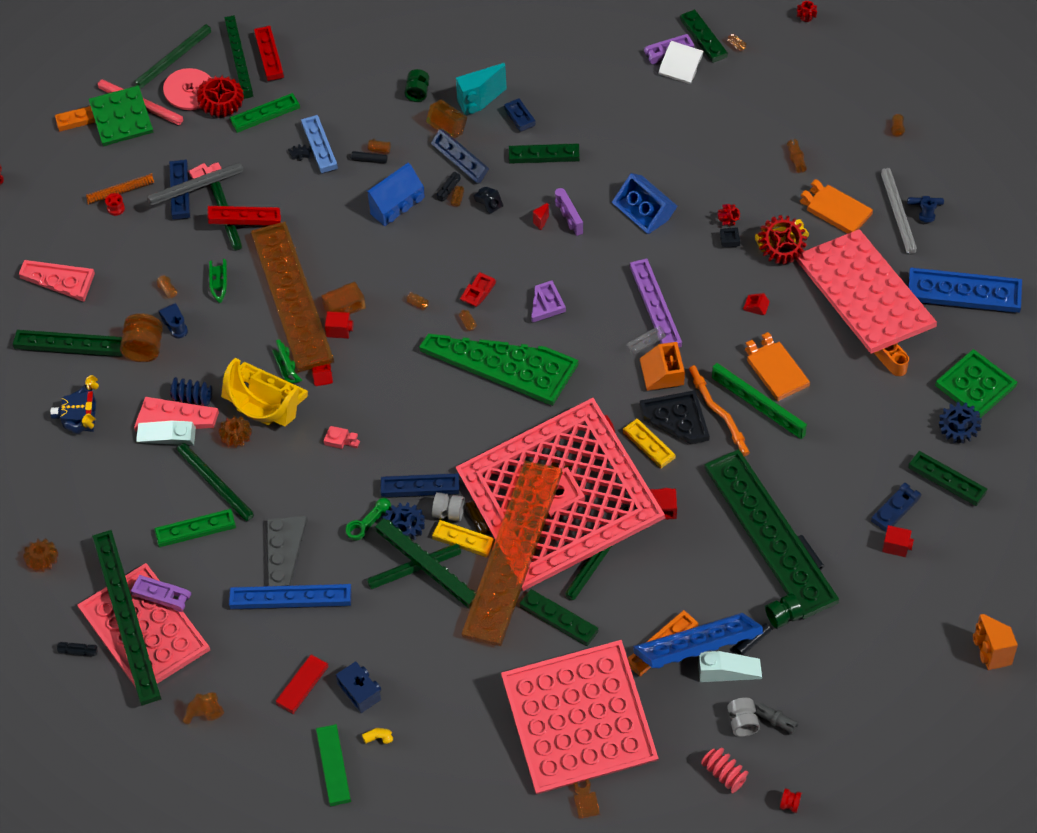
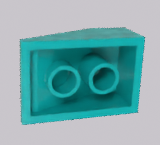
(480, 88)

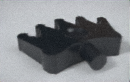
(300, 152)

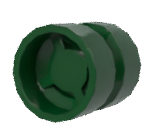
(417, 85)
(782, 611)

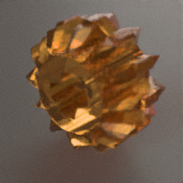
(235, 431)
(40, 555)

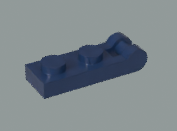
(895, 507)

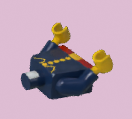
(78, 408)

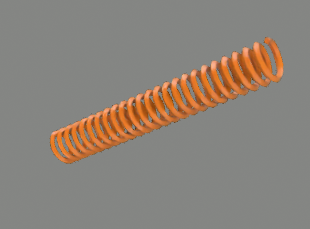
(118, 188)

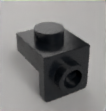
(490, 198)

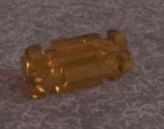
(737, 42)
(457, 196)
(417, 300)
(467, 320)

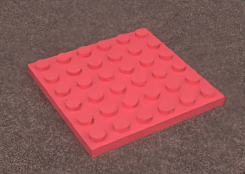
(579, 717)

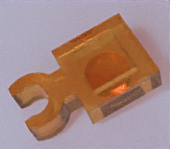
(586, 802)

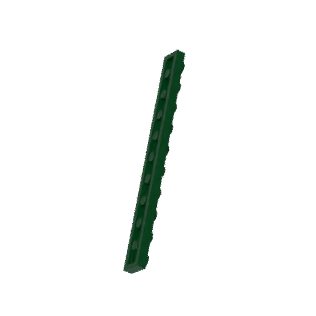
(126, 618)

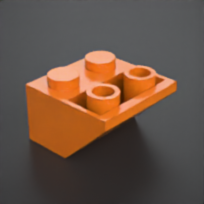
(663, 367)
(995, 642)

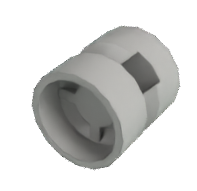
(448, 507)
(743, 719)

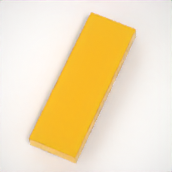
(649, 443)
(465, 538)

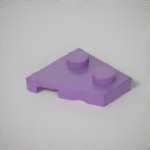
(546, 302)

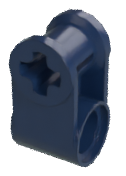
(174, 320)

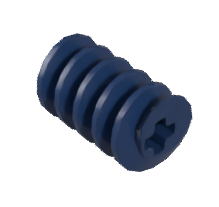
(191, 393)

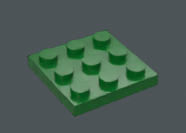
(121, 115)
(976, 383)

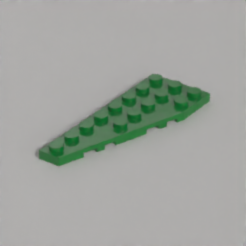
(525, 369)

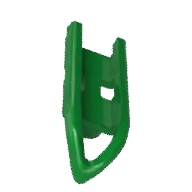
(218, 284)
(289, 368)

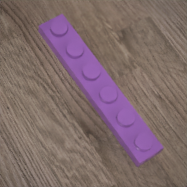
(654, 300)

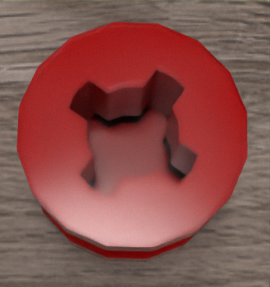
(115, 204)
(790, 800)

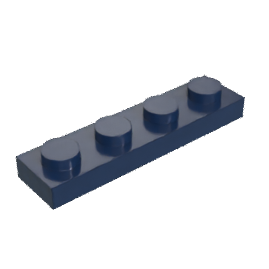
(460, 156)
(180, 204)
(419, 485)

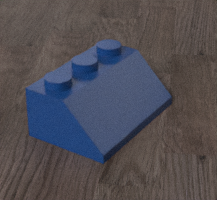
(395, 195)
(644, 203)

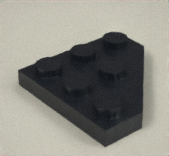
(677, 415)

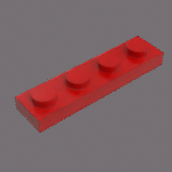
(268, 53)
(243, 215)

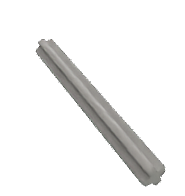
(898, 210)

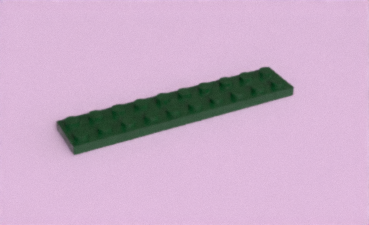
(771, 533)

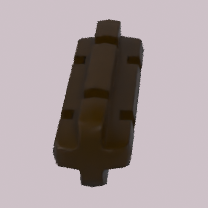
(476, 517)

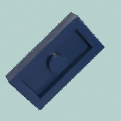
(519, 114)

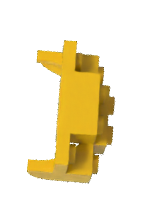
(267, 397)

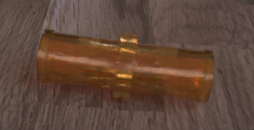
(797, 156)

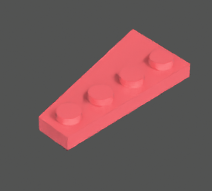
(59, 278)
(164, 410)

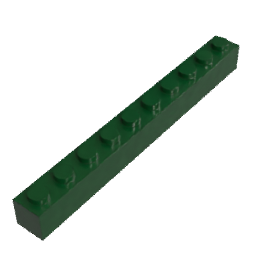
(238, 56)
(425, 562)

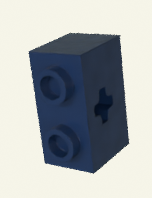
(358, 686)

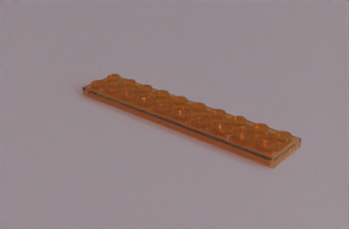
(292, 297)
(512, 553)

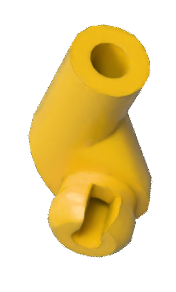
(377, 733)

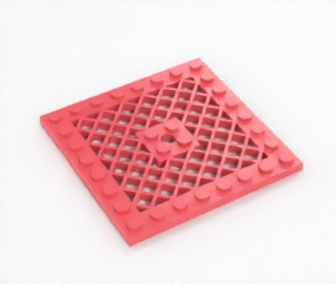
(539, 437)

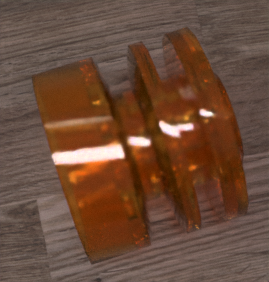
(141, 337)

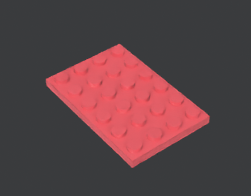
(167, 633)

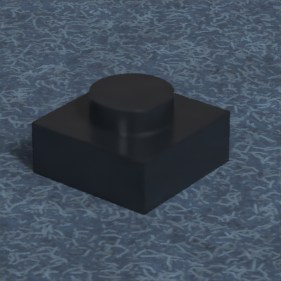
(729, 237)

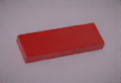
(302, 684)

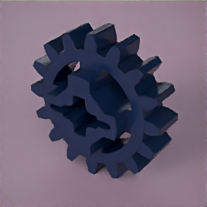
(950, 424)
(405, 519)

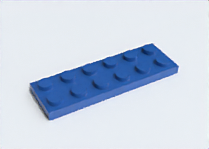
(966, 289)
(698, 640)

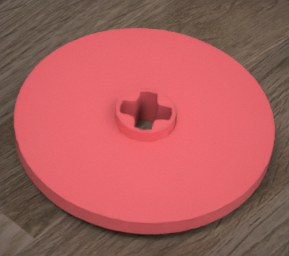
(176, 86)

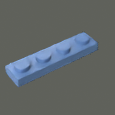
(319, 144)

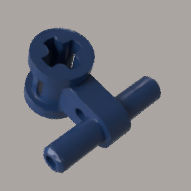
(928, 206)

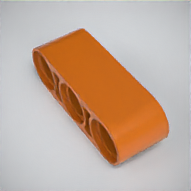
(894, 359)

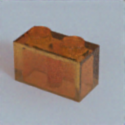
(447, 118)
(344, 299)

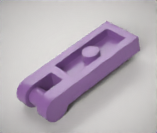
(661, 47)
(568, 210)
(160, 592)

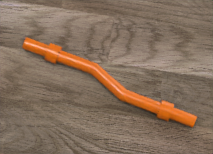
(737, 436)

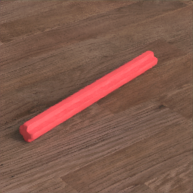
(150, 106)

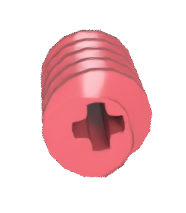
(724, 769)

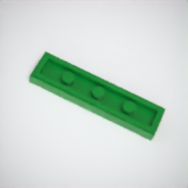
(264, 112)
(195, 528)
(333, 765)

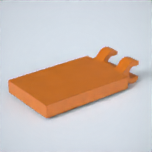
(835, 207)
(776, 368)

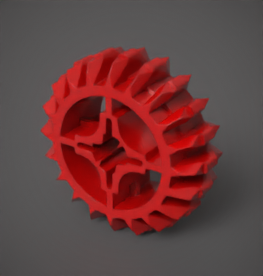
(220, 96)
(776, 237)

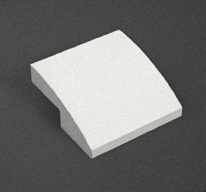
(680, 62)

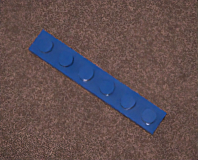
(290, 596)

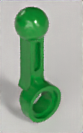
(381, 506)

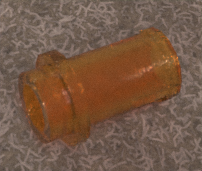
(898, 128)
(379, 146)
(165, 284)

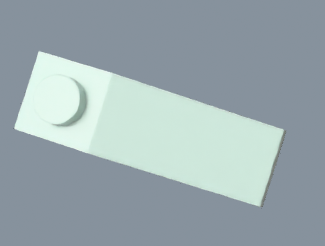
(166, 432)
(726, 666)

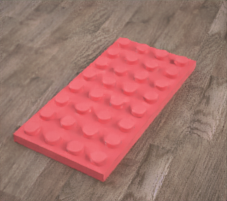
(866, 291)

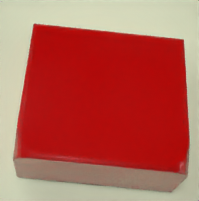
(541, 215)
(756, 304)
(322, 375)

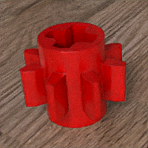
(807, 11)
(728, 214)

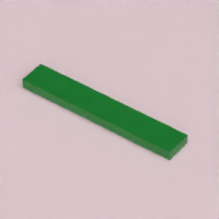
(759, 401)

